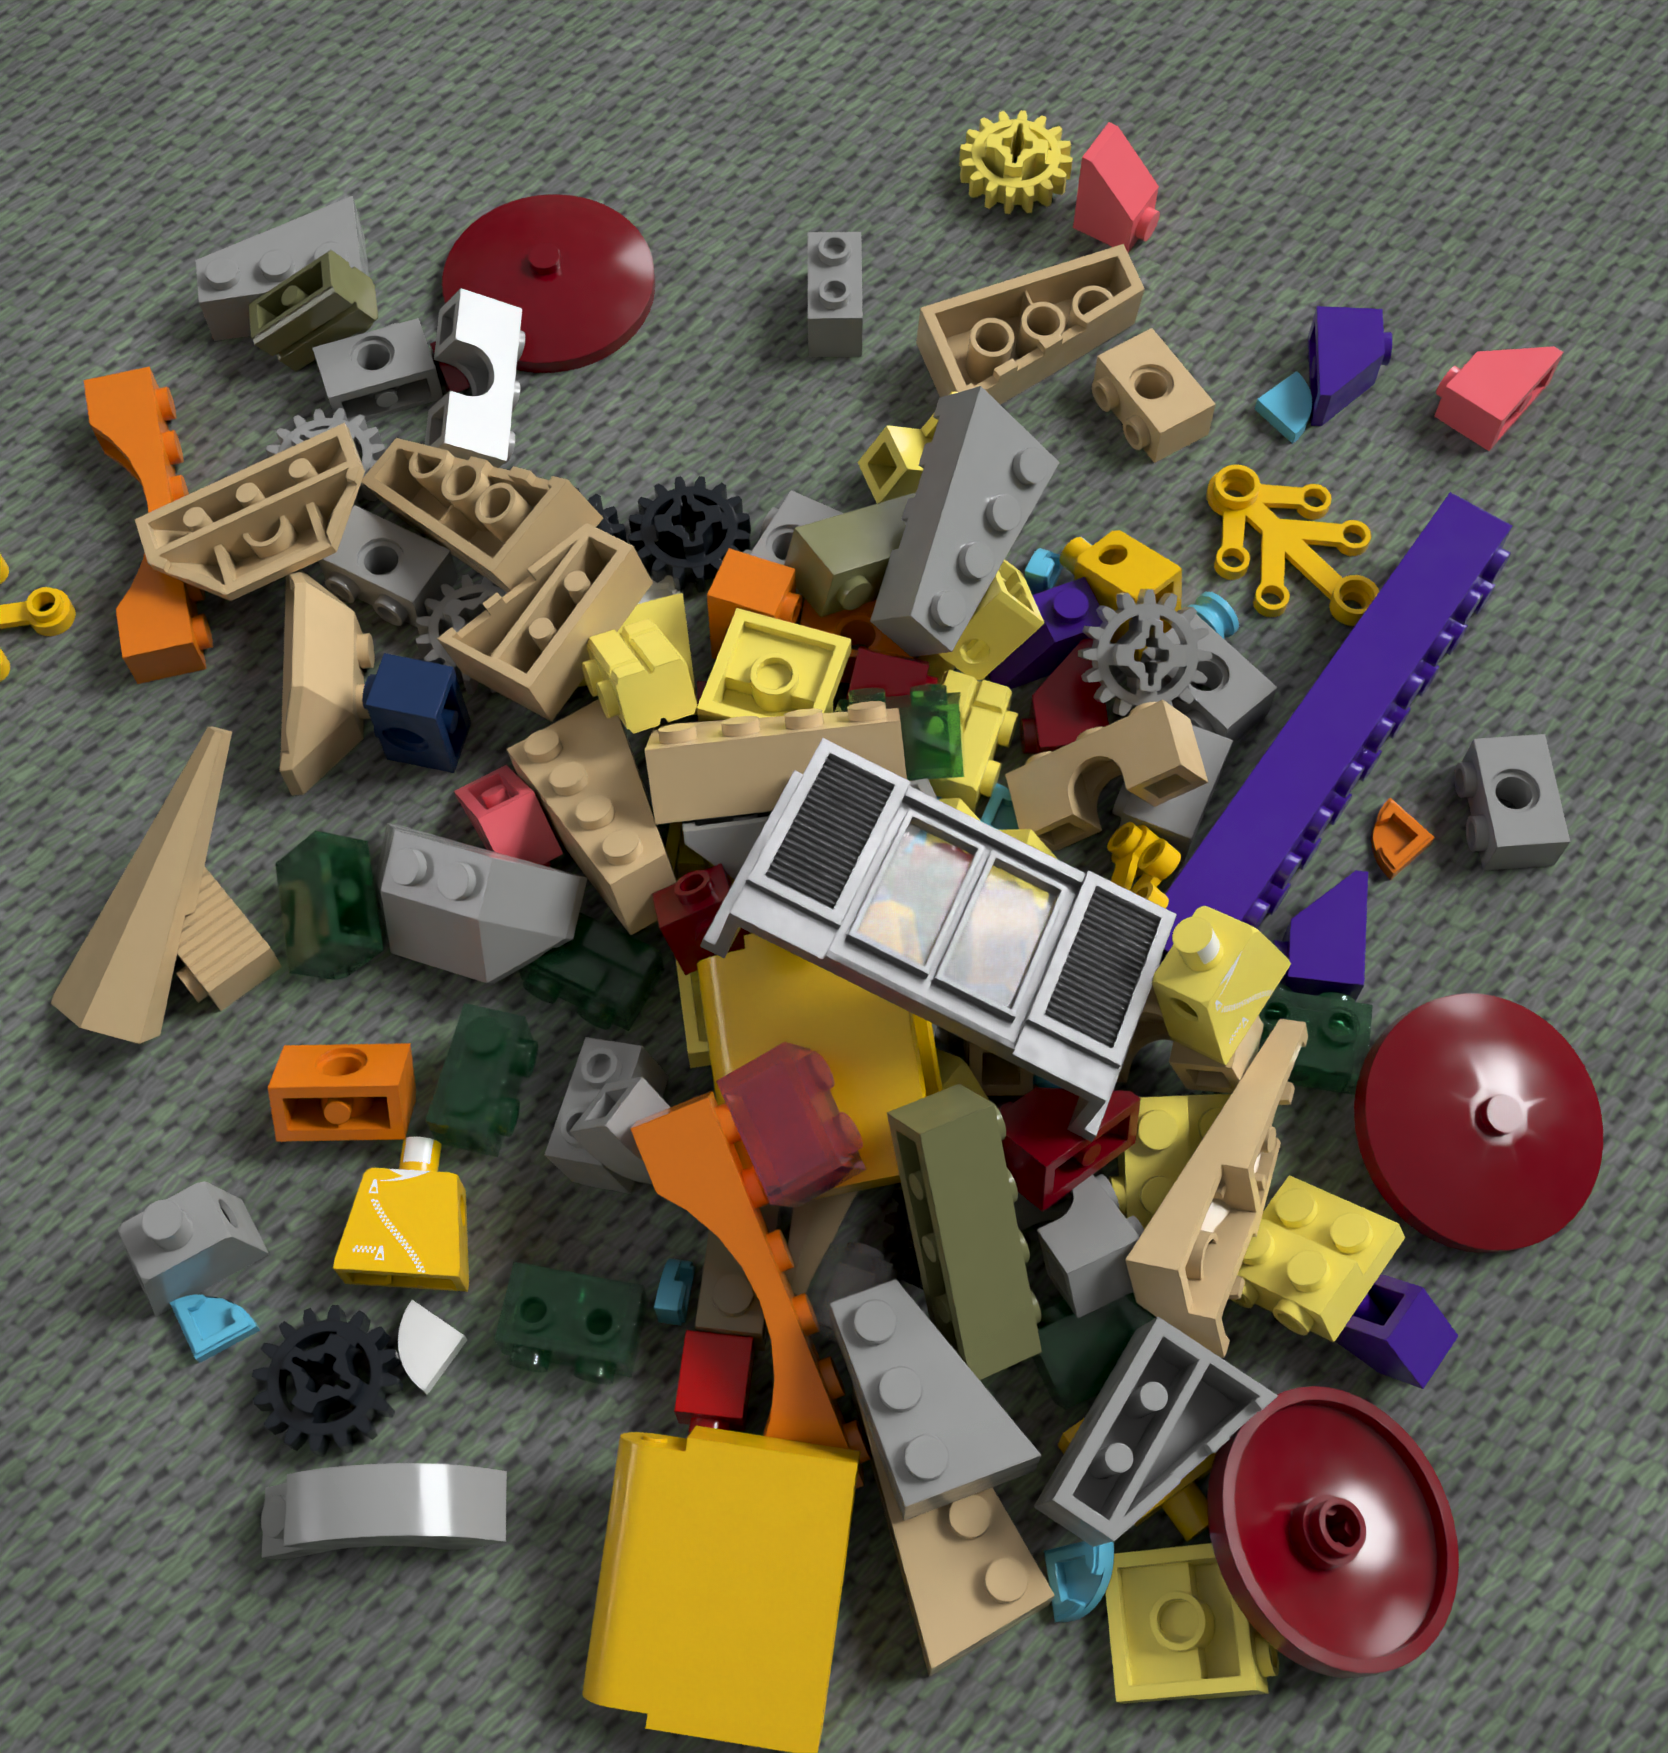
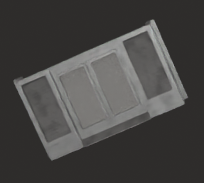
(952, 923)

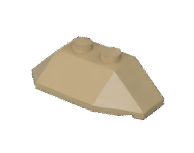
(258, 519)
(320, 682)

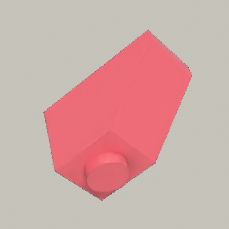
(1115, 192)
(1494, 391)
(509, 817)

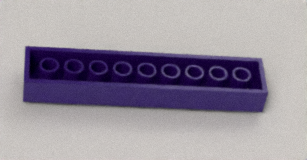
(1345, 719)

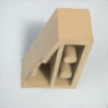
(538, 632)

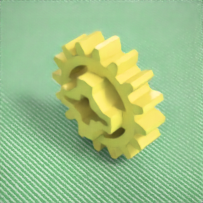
(1040, 166)

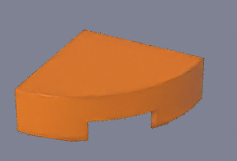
(1397, 838)

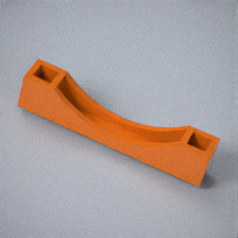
(158, 613)
(698, 1168)

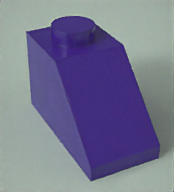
(1344, 357)
(1064, 614)
(1329, 941)
(1399, 1332)

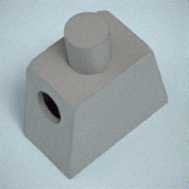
(189, 1243)

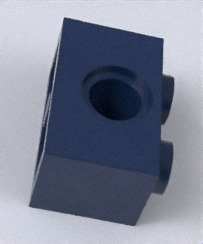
(417, 712)

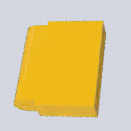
(872, 1046)
(722, 1585)

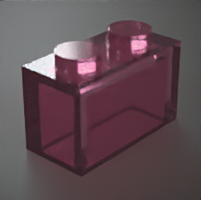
(792, 1124)

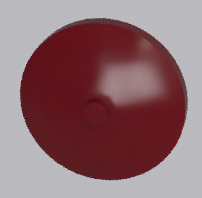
(568, 266)
(1478, 1123)
(1333, 1533)

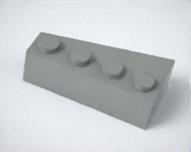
(965, 516)

